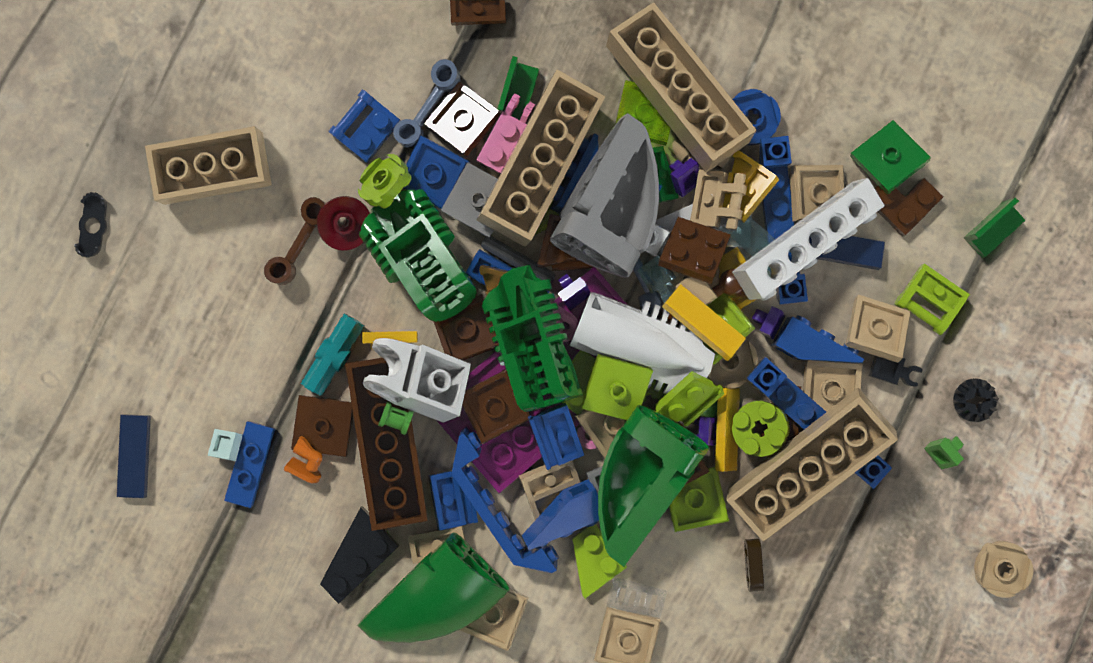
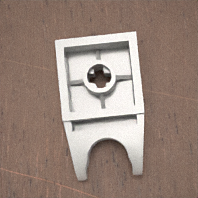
(420, 379)

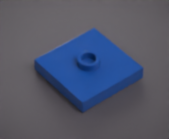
(434, 170)

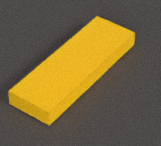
(704, 322)
(726, 447)

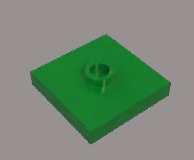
(890, 157)

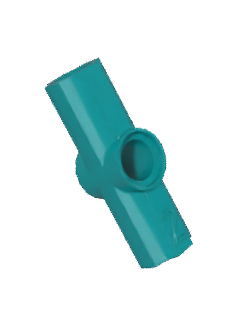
(332, 354)

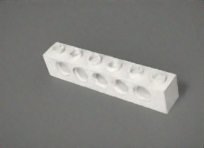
(753, 273)

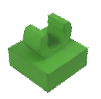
(945, 452)

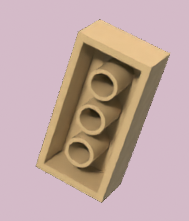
(208, 165)

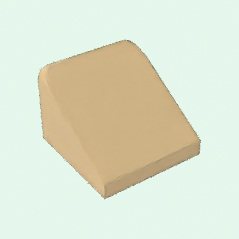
(700, 289)

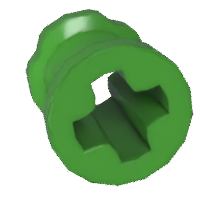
(396, 418)

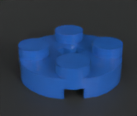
(763, 105)

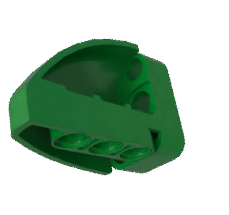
(642, 477)
(437, 596)

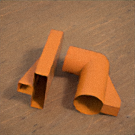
(308, 472)

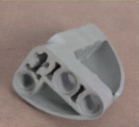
(614, 202)

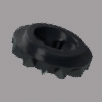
(966, 391)

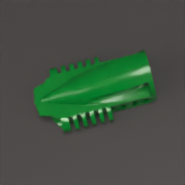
(413, 248)
(530, 335)

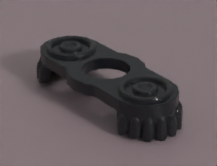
(94, 207)

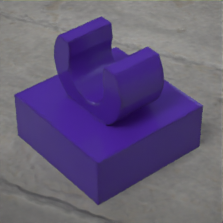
(684, 176)
(573, 292)
(770, 322)
(707, 429)

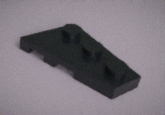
(357, 556)

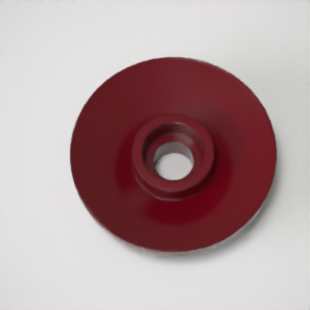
(345, 236)

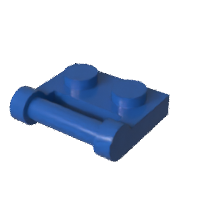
(371, 132)

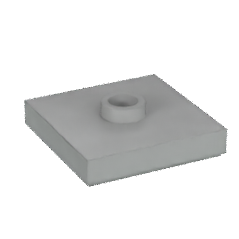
(469, 198)

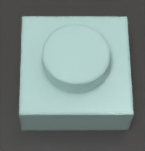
(225, 445)

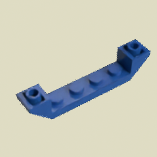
(777, 208)
(804, 411)
(467, 450)

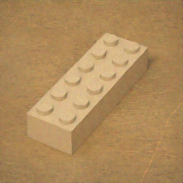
(680, 87)
(541, 158)
(811, 464)

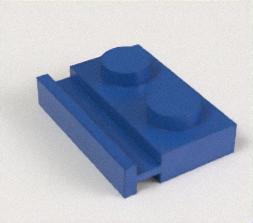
(556, 436)
(450, 502)

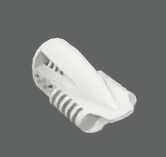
(642, 339)

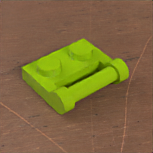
(938, 292)

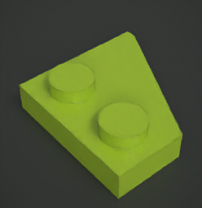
(593, 561)

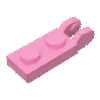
(504, 136)

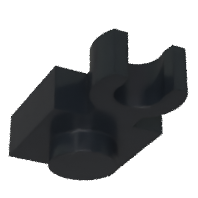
(892, 371)

